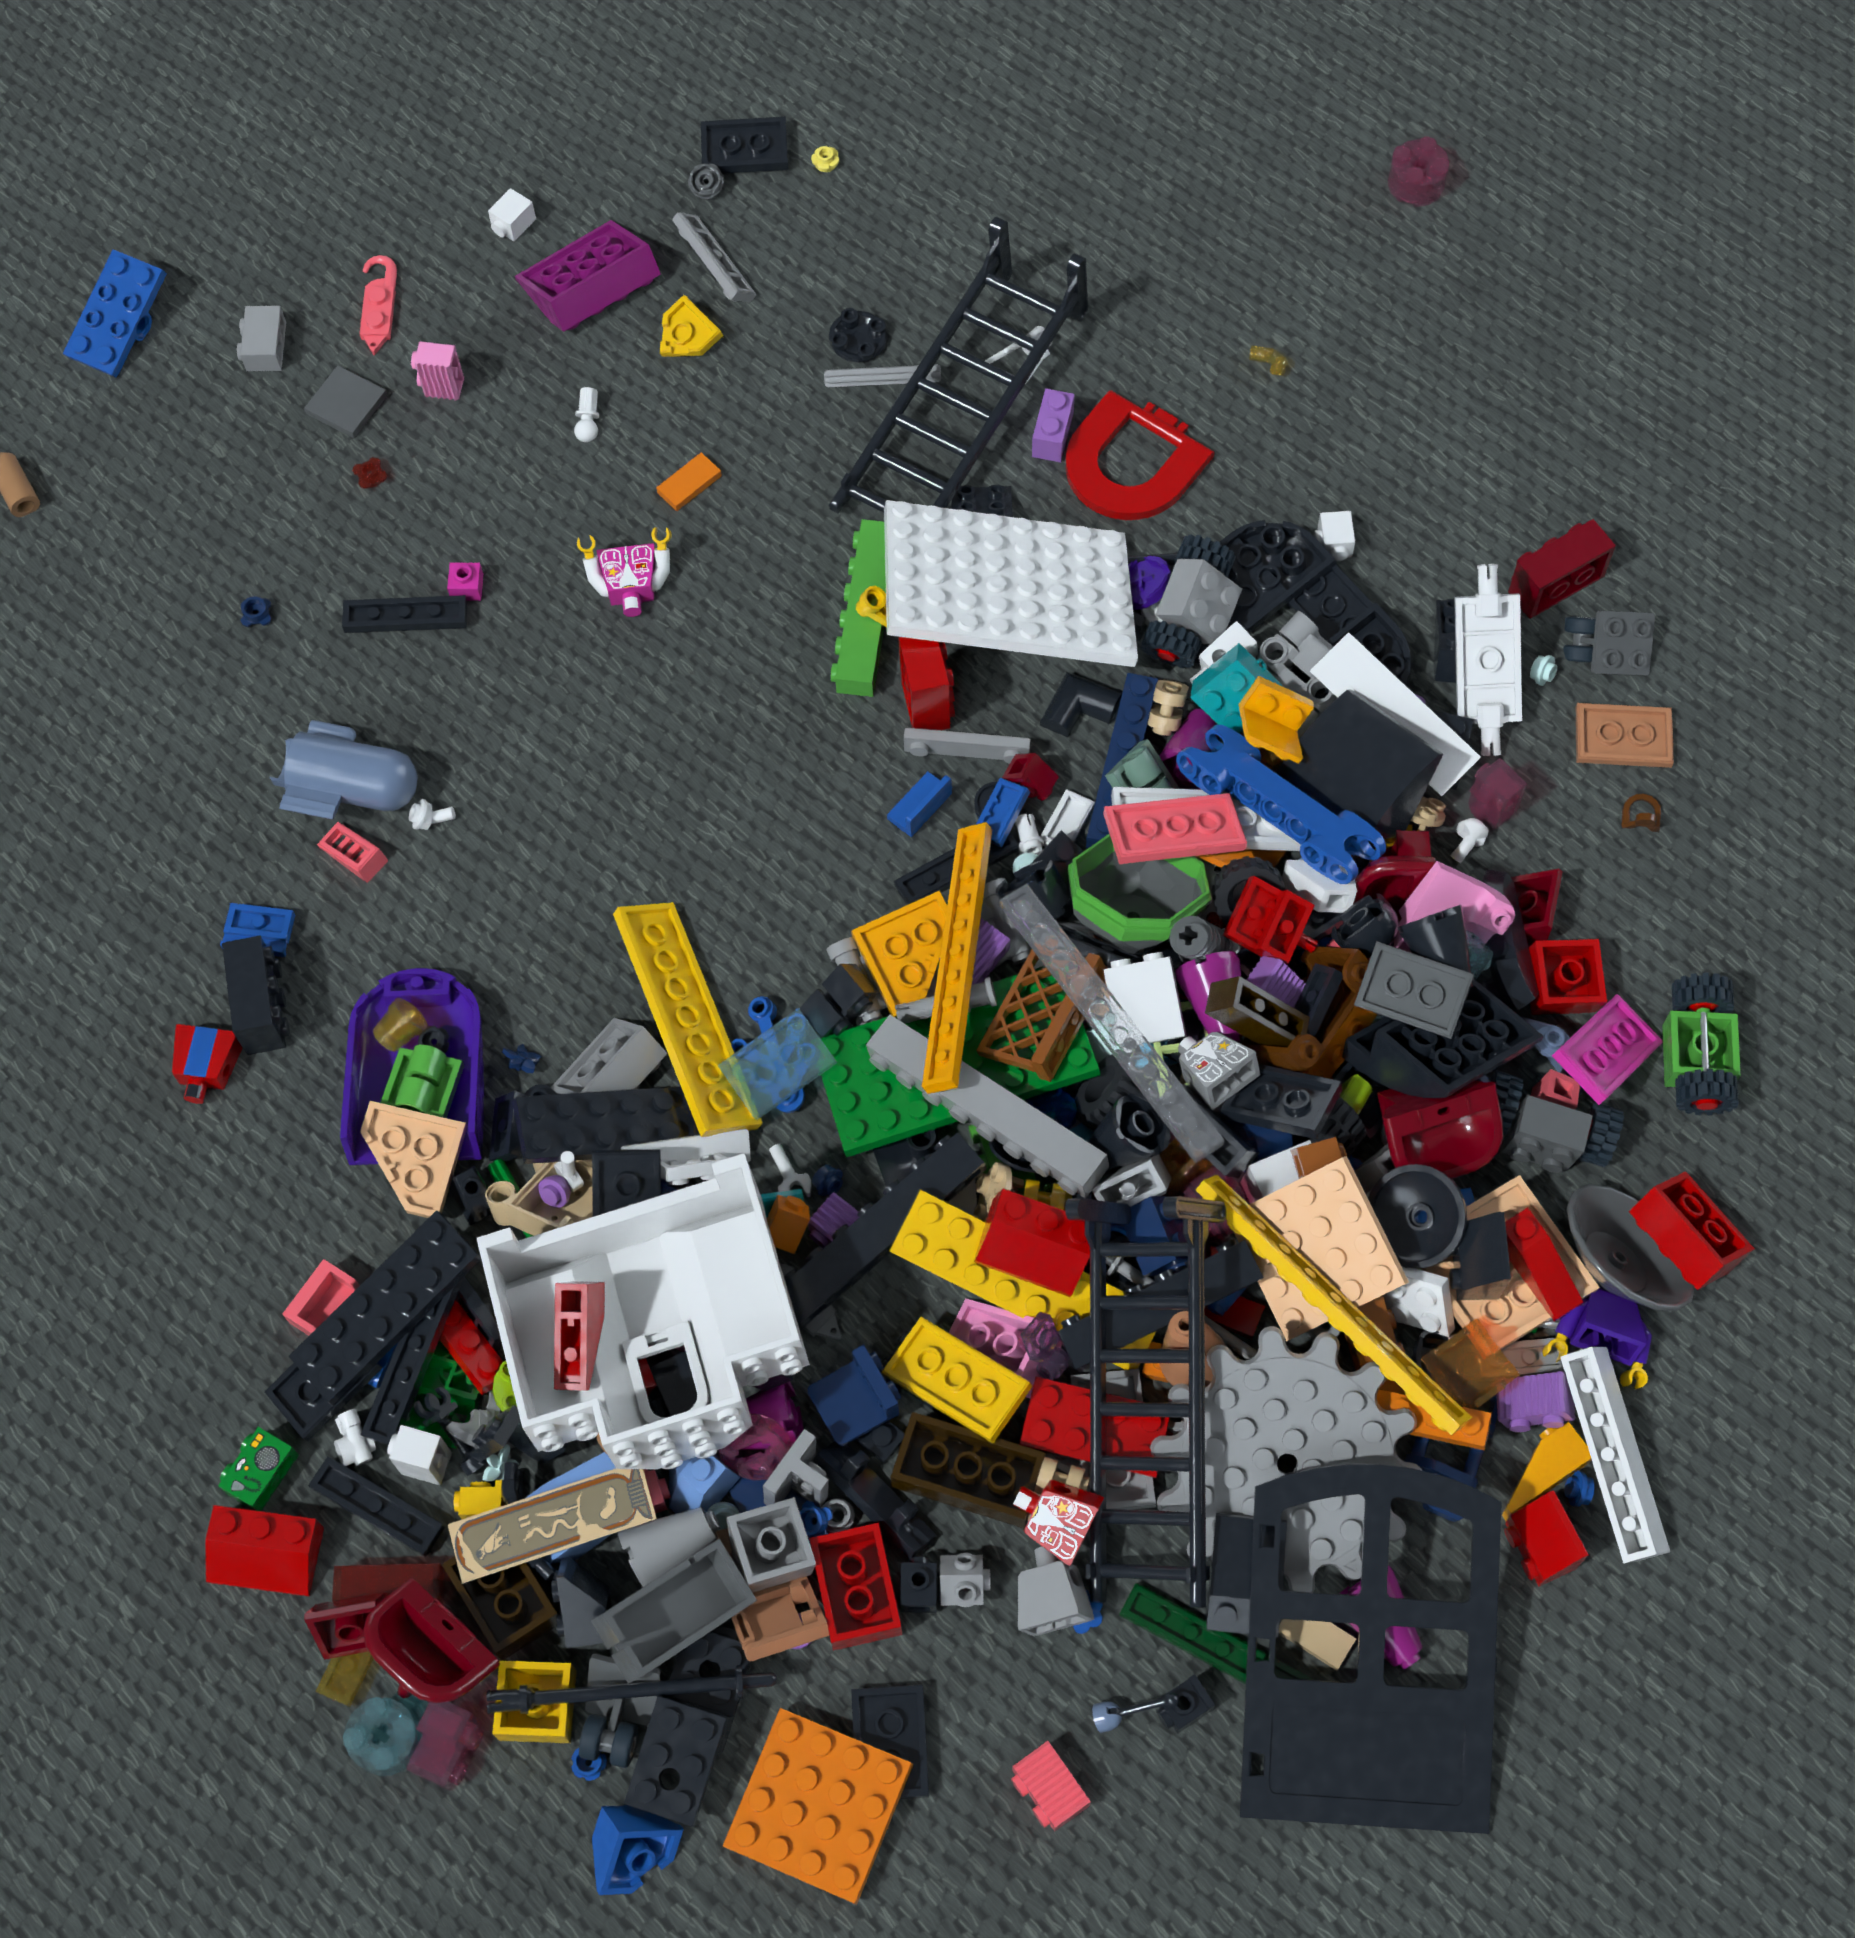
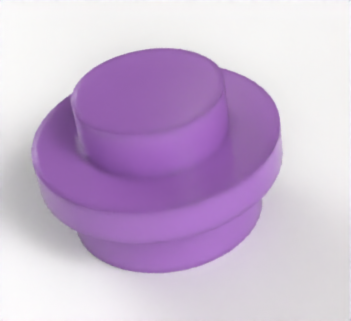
(554, 1191)

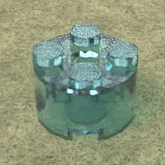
(368, 1722)

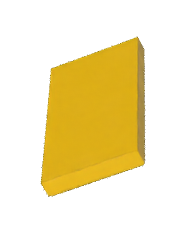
(957, 1379)

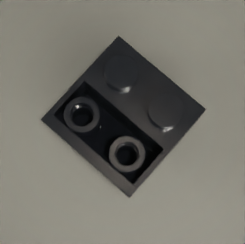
(581, 1600)

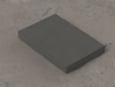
(1414, 990)

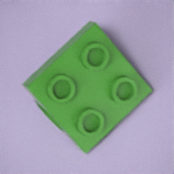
(423, 1081)

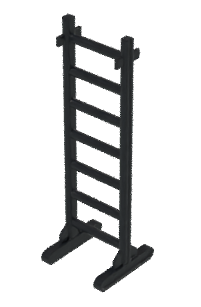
(995, 273)
(1098, 1220)

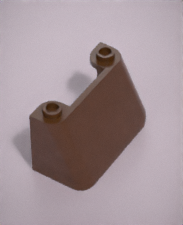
(1305, 1048)

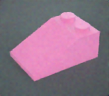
(997, 1336)

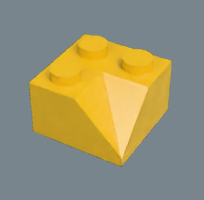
(543, 1722)

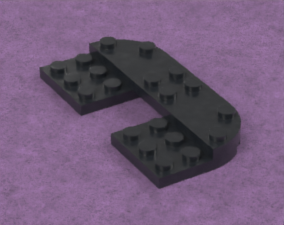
(1291, 567)

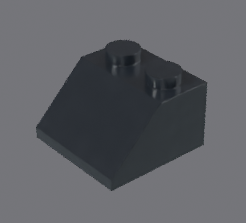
(1481, 1260)

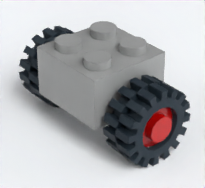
(1194, 604)

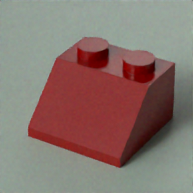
(1545, 1539)

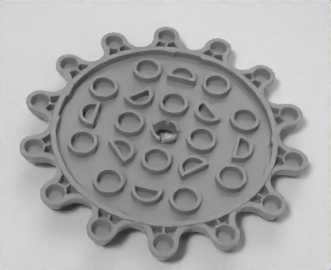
(1296, 1408)

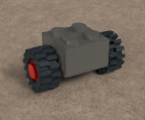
(1554, 1133)

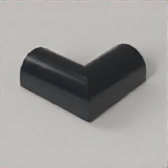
(1075, 697)

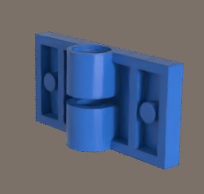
(115, 313)

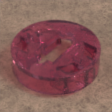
(759, 1465)

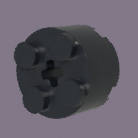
(1045, 883)

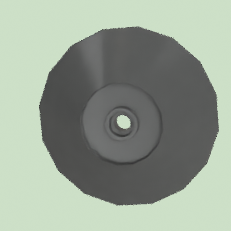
(1622, 1254)

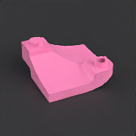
(1443, 888)

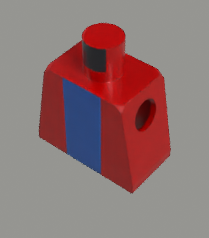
(203, 1059)

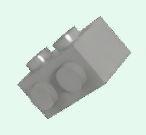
(1133, 1182)

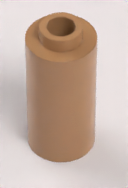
(16, 487)

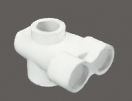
(353, 1446)

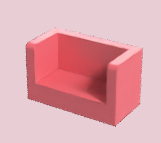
(319, 1297)

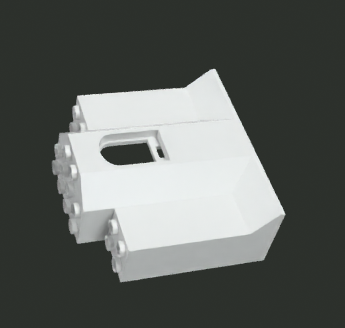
(675, 1274)

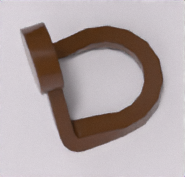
(1647, 820)

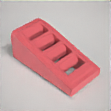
(366, 864)

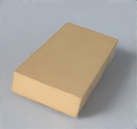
(1319, 1639)

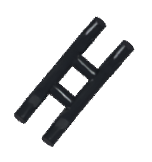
(511, 1492)

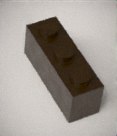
(1254, 1012)

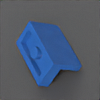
(920, 803)

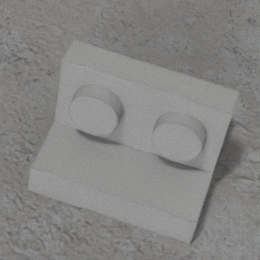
(798, 1474)

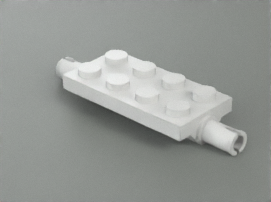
(1488, 658)

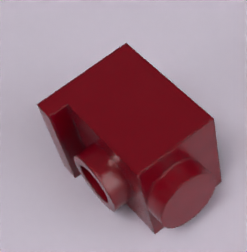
(1031, 773)

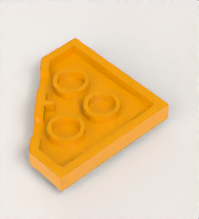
(904, 949)

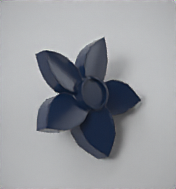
(521, 1059)

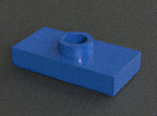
(1003, 809)

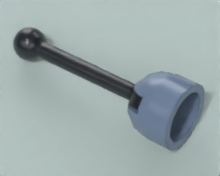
(1109, 1715)

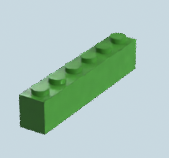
(862, 636)

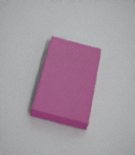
(1607, 1049)

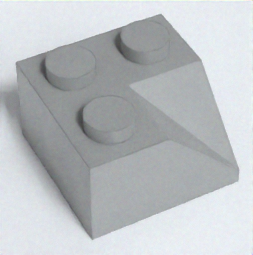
(770, 1545)

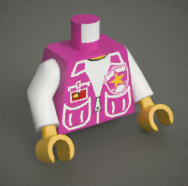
(628, 572)

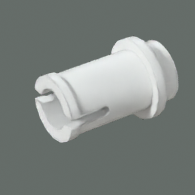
(1028, 834)

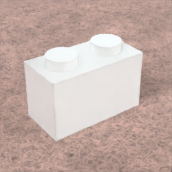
(419, 1454)

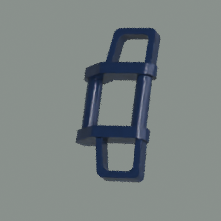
(1470, 1469)

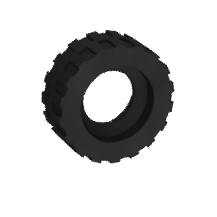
(1237, 872)

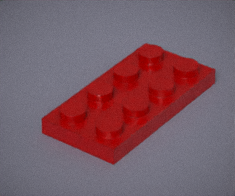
(1060, 1424)

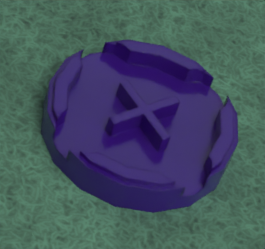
(1148, 581)

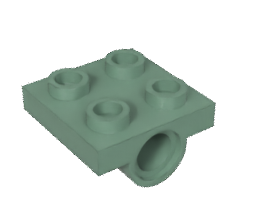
(1141, 769)

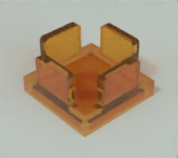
(1470, 1366)

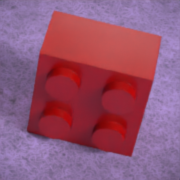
(1568, 976)

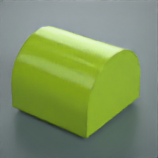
(1356, 1092)

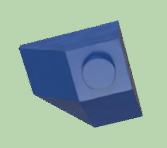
(630, 1844)

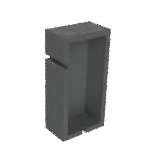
(674, 1611)

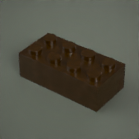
(965, 1469)

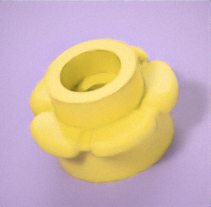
(825, 164)

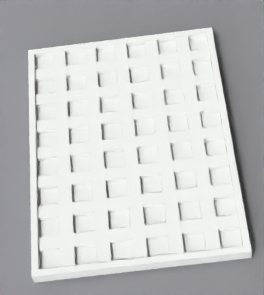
(1008, 584)

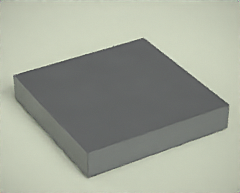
(345, 401)

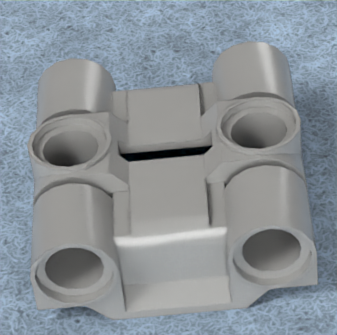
(1304, 648)

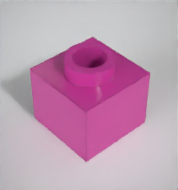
(465, 580)

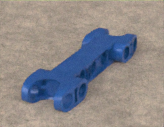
(1324, 837)

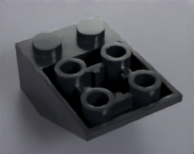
(1445, 642)

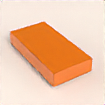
(689, 481)

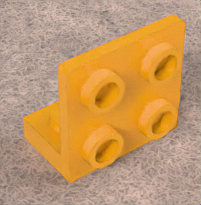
(1273, 717)

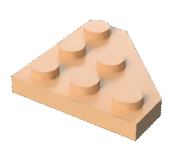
(414, 1153)

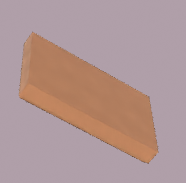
(1624, 735)

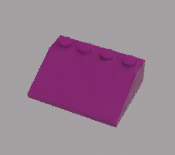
(589, 275)

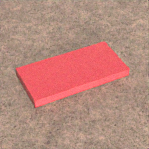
(1174, 828)

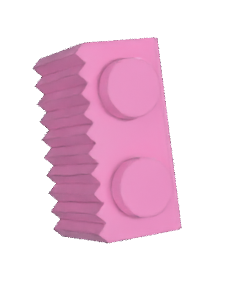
(438, 370)

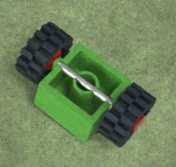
(1702, 1045)

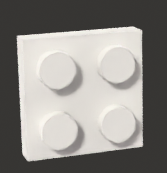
(1423, 1302)

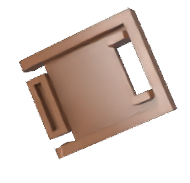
(774, 1623)

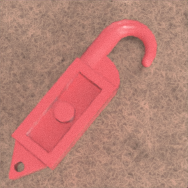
(378, 305)

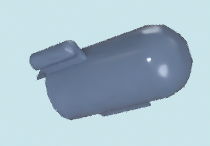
(333, 769)

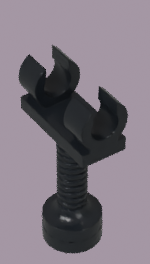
(441, 1415)

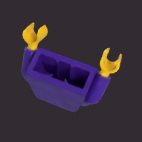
(1608, 1323)

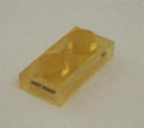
(344, 1677)

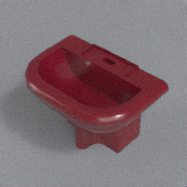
(1398, 870)
(1444, 1133)
(425, 1646)

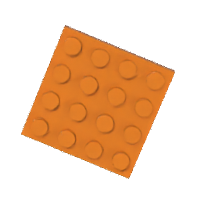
(818, 1805)

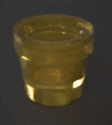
(399, 1025)

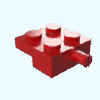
(1270, 921)

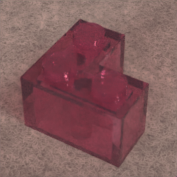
(445, 1744)

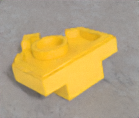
(687, 331)

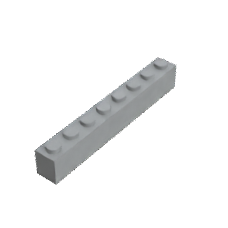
(993, 1111)

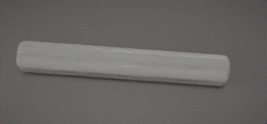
(875, 376)

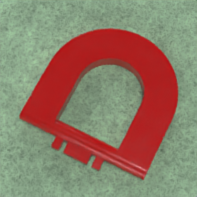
(1140, 500)

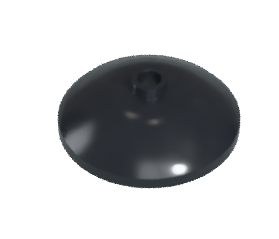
(1400, 1199)

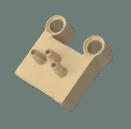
(527, 1209)

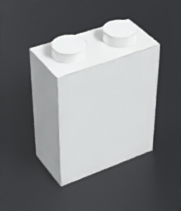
(1148, 995)

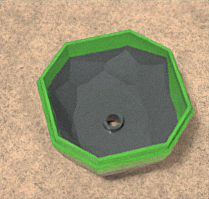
(1135, 901)

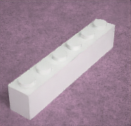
(1615, 1454)

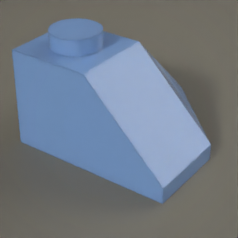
(699, 1483)

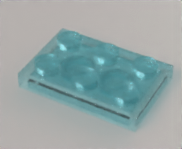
(777, 1064)

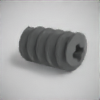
(1196, 938)

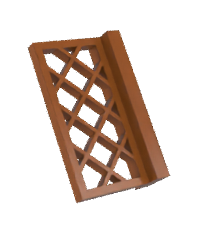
(1054, 1039)

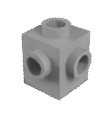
(963, 1579)

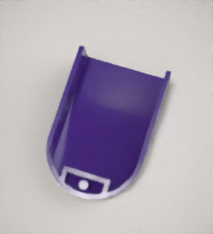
(369, 1064)

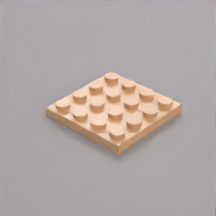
(1338, 1233)
(1517, 1308)

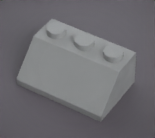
(613, 1061)

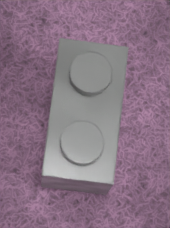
(262, 338)

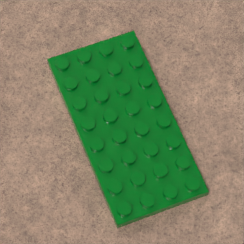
(878, 1110)

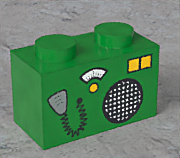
(257, 1469)

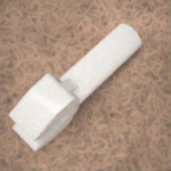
(567, 1170)
(789, 1176)

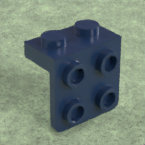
(855, 1397)

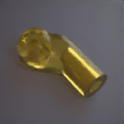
(1269, 355)

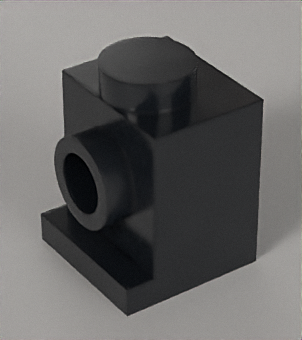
(1200, 1705)

